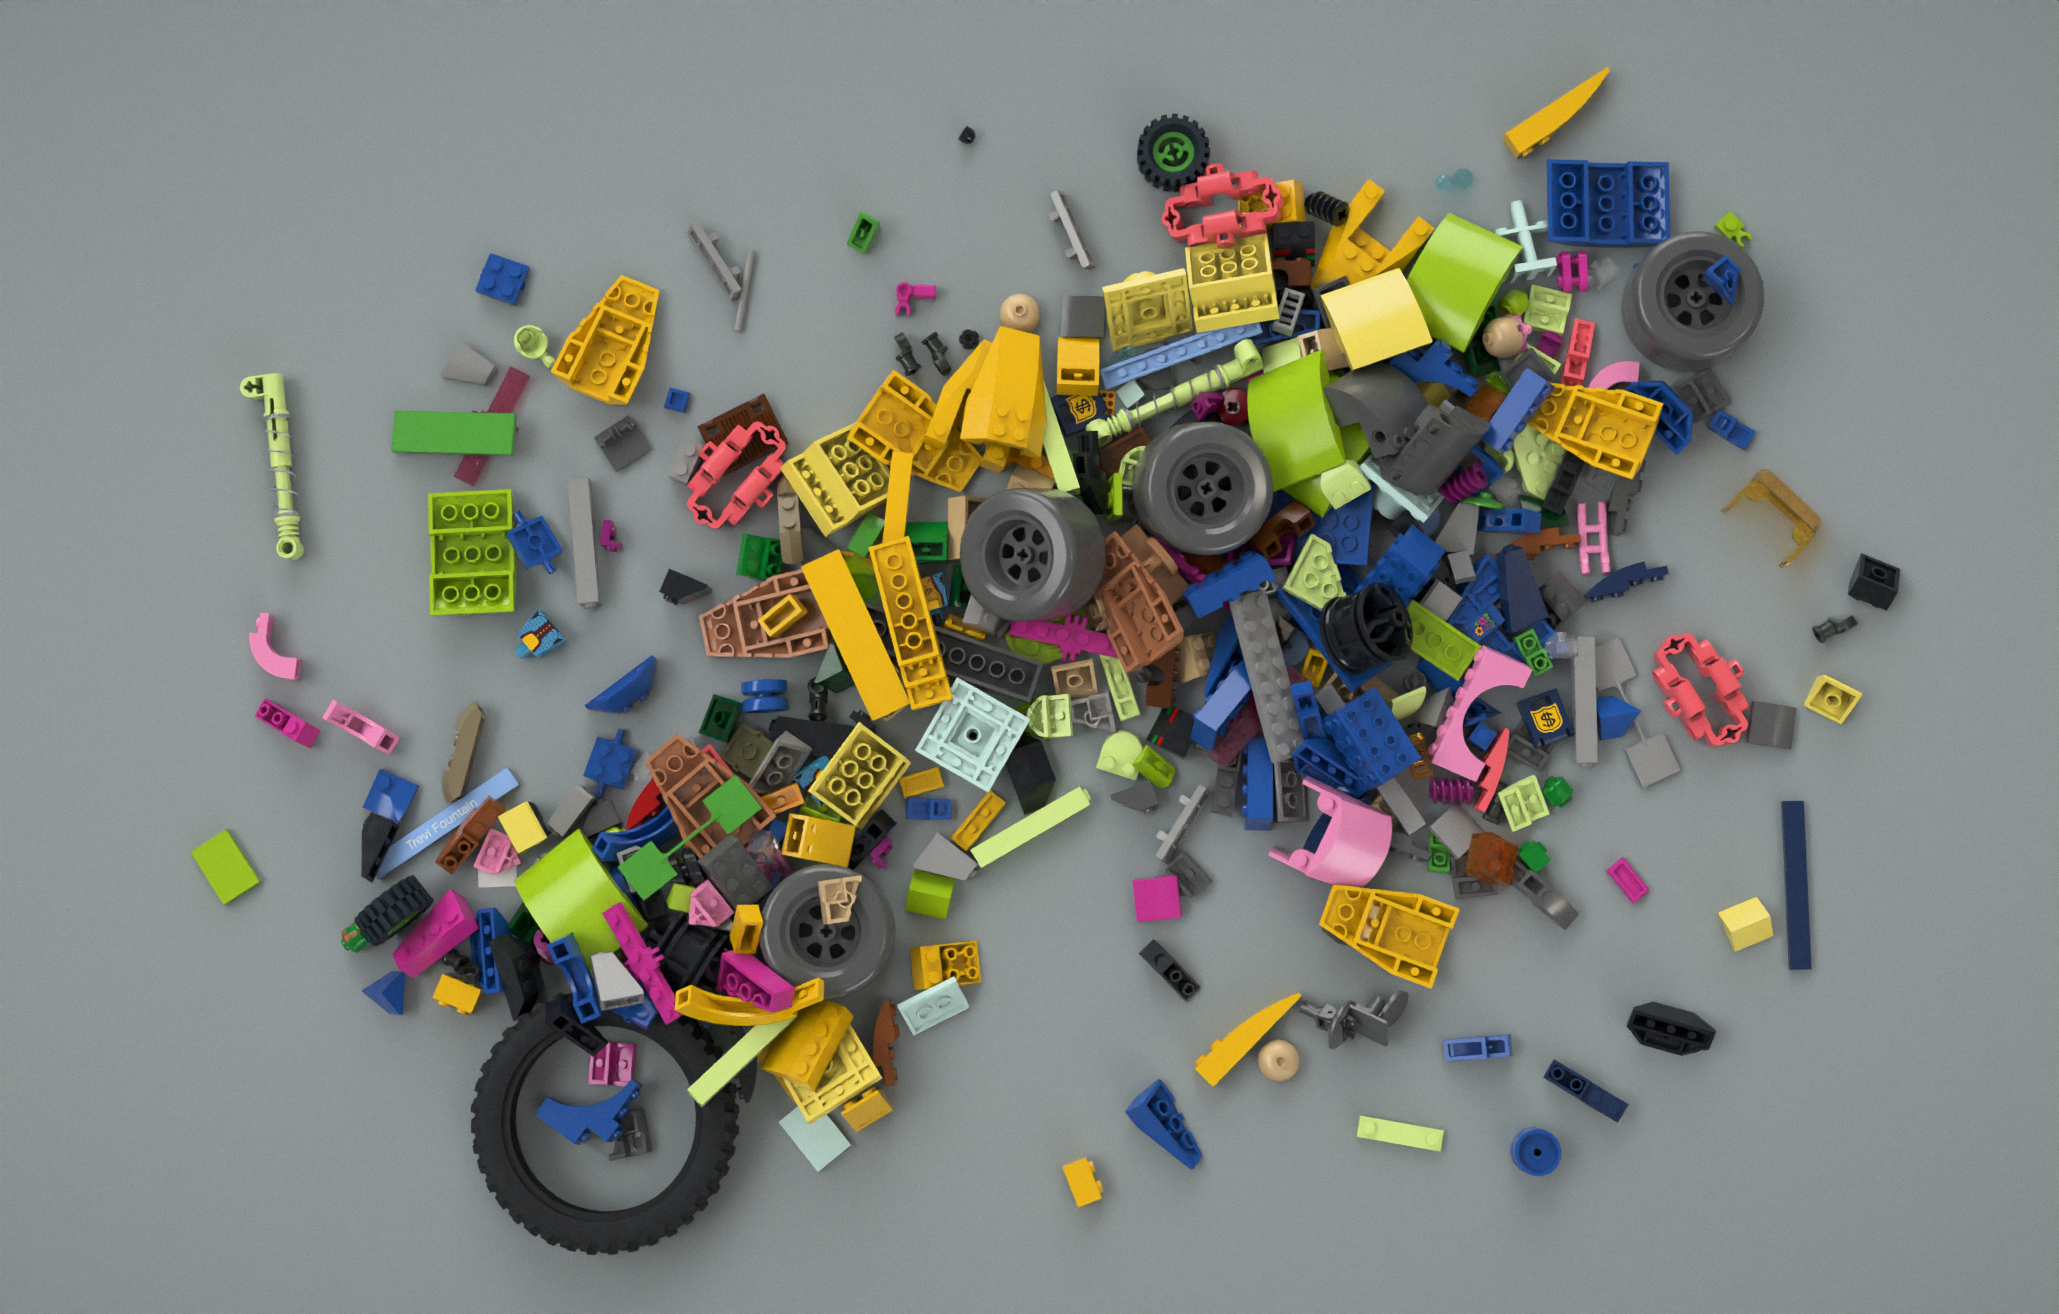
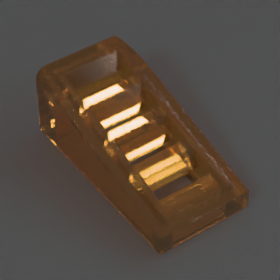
(1419, 743)

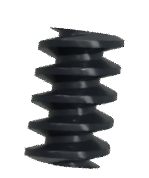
(1326, 208)

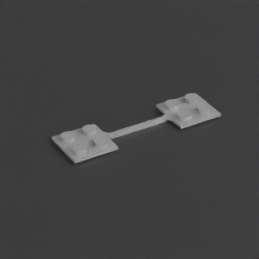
(1651, 756)

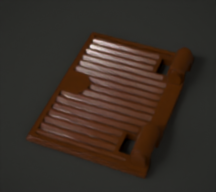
(745, 417)

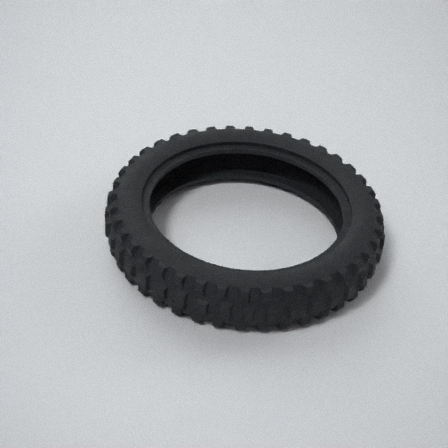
(576, 1226)

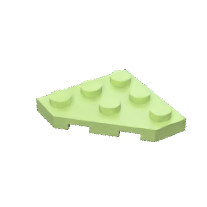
(1536, 460)
(1315, 574)

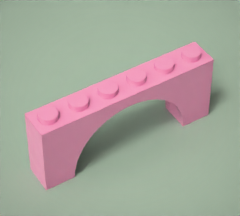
(1488, 671)

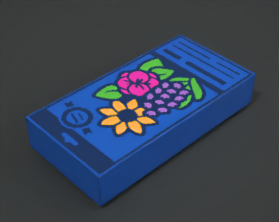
(1483, 624)

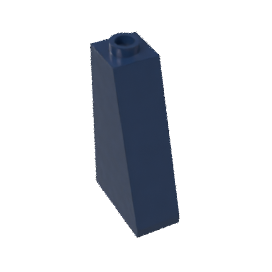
(1518, 590)

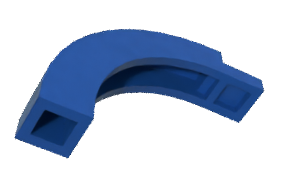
(657, 830)

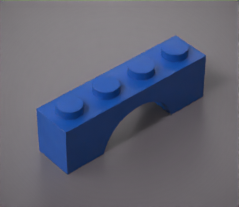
(570, 959)

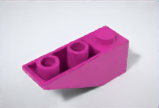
(287, 723)

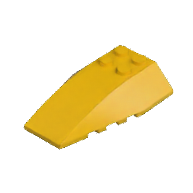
(610, 344)
(1008, 395)
(897, 423)
(1600, 425)
(1391, 928)

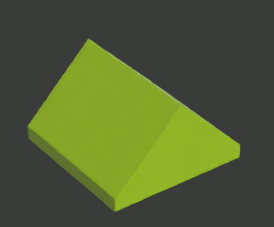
(929, 894)

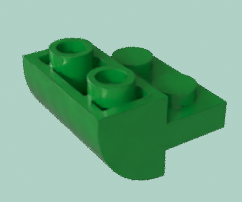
(759, 557)

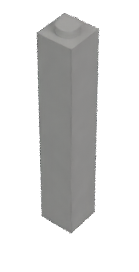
(584, 542)
(1584, 703)

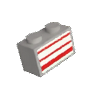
(686, 461)

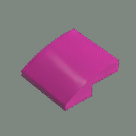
(1157, 898)
(613, 1064)

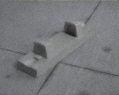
(1064, 213)
(705, 245)
(1179, 830)

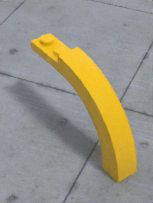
(733, 1011)

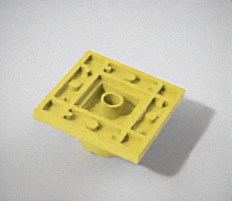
(1147, 308)
(845, 1077)

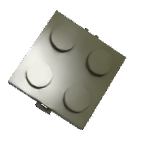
(746, 750)

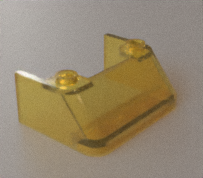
(1767, 485)

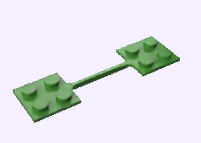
(650, 868)

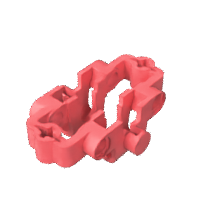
(1223, 223)
(752, 486)
(1687, 697)

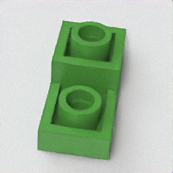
(867, 534)
(1532, 652)
(1439, 858)

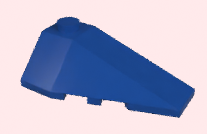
(1225, 655)
(1157, 1117)

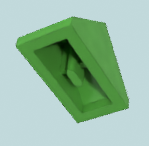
(863, 232)

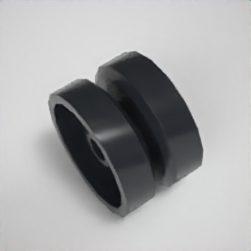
(689, 870)

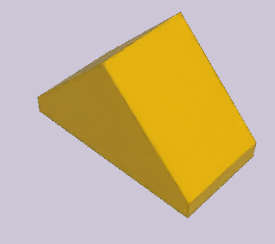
(1314, 667)

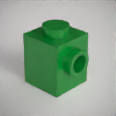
(1533, 855)

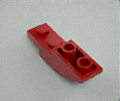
(645, 806)

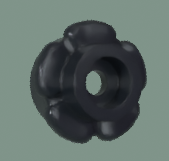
(969, 344)

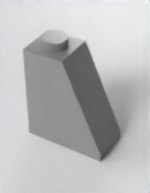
(1460, 529)
(571, 810)
(946, 860)
(614, 983)

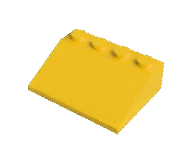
(808, 1044)

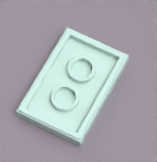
(933, 1006)
(819, 1141)

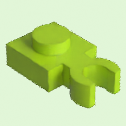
(1731, 227)

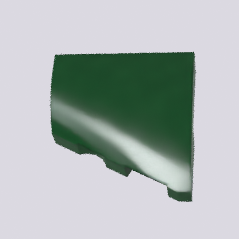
(1548, 519)
(523, 925)

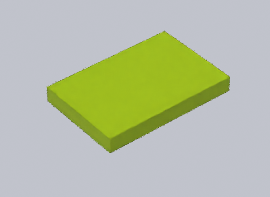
(1114, 498)
(225, 867)

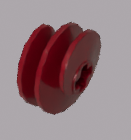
(1225, 410)

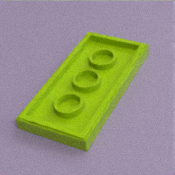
(1440, 642)
(1041, 651)

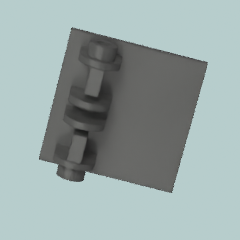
(622, 443)

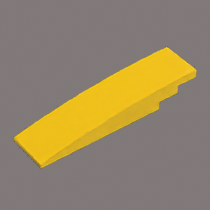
(910, 623)
(855, 635)

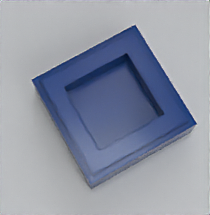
(677, 400)

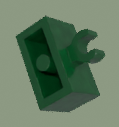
(959, 592)

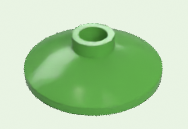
(1485, 500)

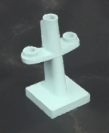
(1530, 265)

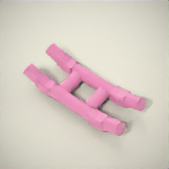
(1600, 528)

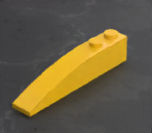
(1551, 118)
(898, 496)
(1240, 1040)

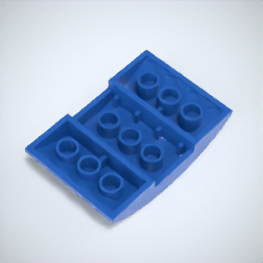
(1607, 203)

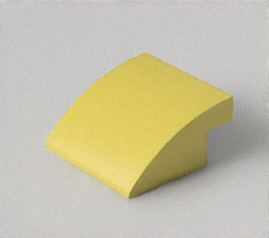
(1232, 283)
(1376, 319)
(837, 481)
(860, 776)

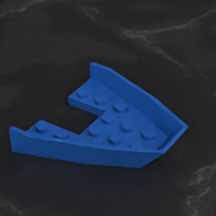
(1475, 598)

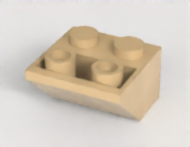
(1324, 340)
(1027, 478)
(1196, 656)

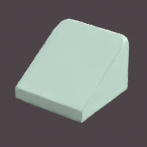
(1130, 393)

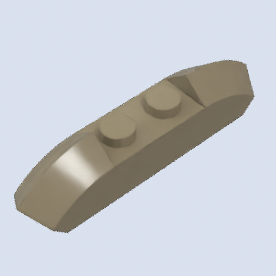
(789, 522)
(466, 742)

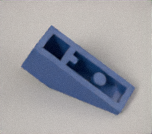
(1509, 521)

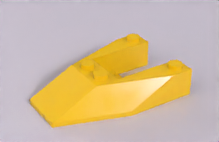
(1357, 254)
(953, 402)

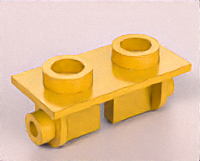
(955, 625)

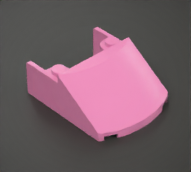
(1351, 845)

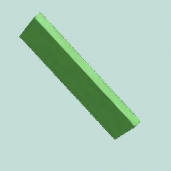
(454, 433)

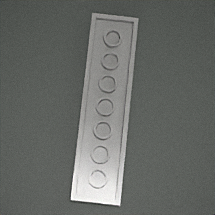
(1267, 674)

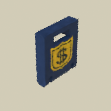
(1082, 410)
(1546, 721)

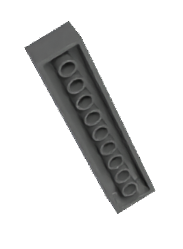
(975, 661)

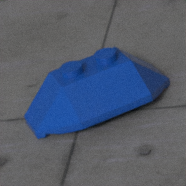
(1675, 418)
(627, 690)
(1327, 764)
(490, 925)

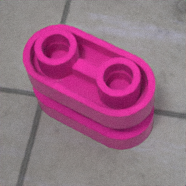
(1564, 263)

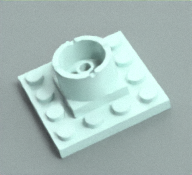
(1393, 500)
(972, 712)

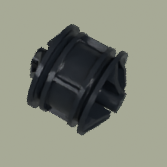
(1366, 629)
(689, 952)

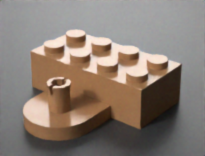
(1156, 562)

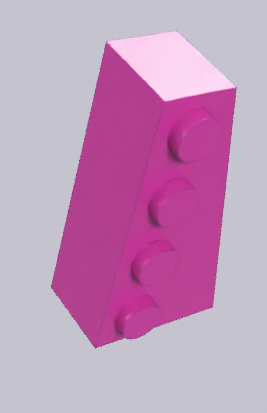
(436, 934)

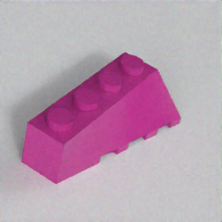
(753, 982)

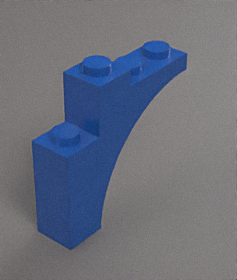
(1435, 367)
(601, 1118)

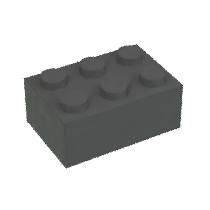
(735, 873)

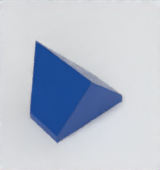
(1723, 278)
(1478, 711)
(1614, 717)
(388, 992)

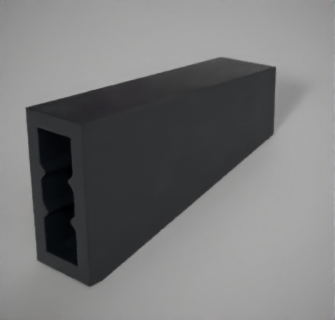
(1402, 525)
(821, 736)

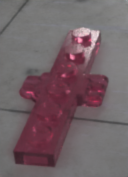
(503, 402)
(1245, 729)

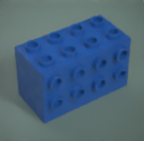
(1406, 564)
(1370, 739)

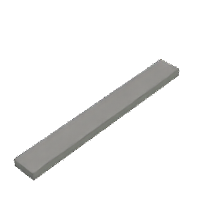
(1391, 790)

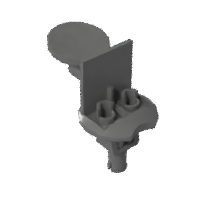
(1354, 1018)

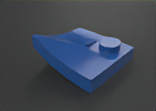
(390, 796)

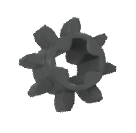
(1142, 674)

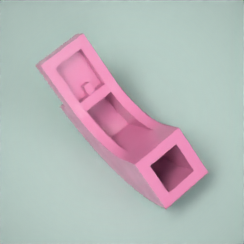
(1616, 374)
(266, 655)
(361, 727)

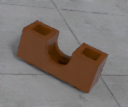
(1298, 272)
(1292, 519)
(1161, 692)

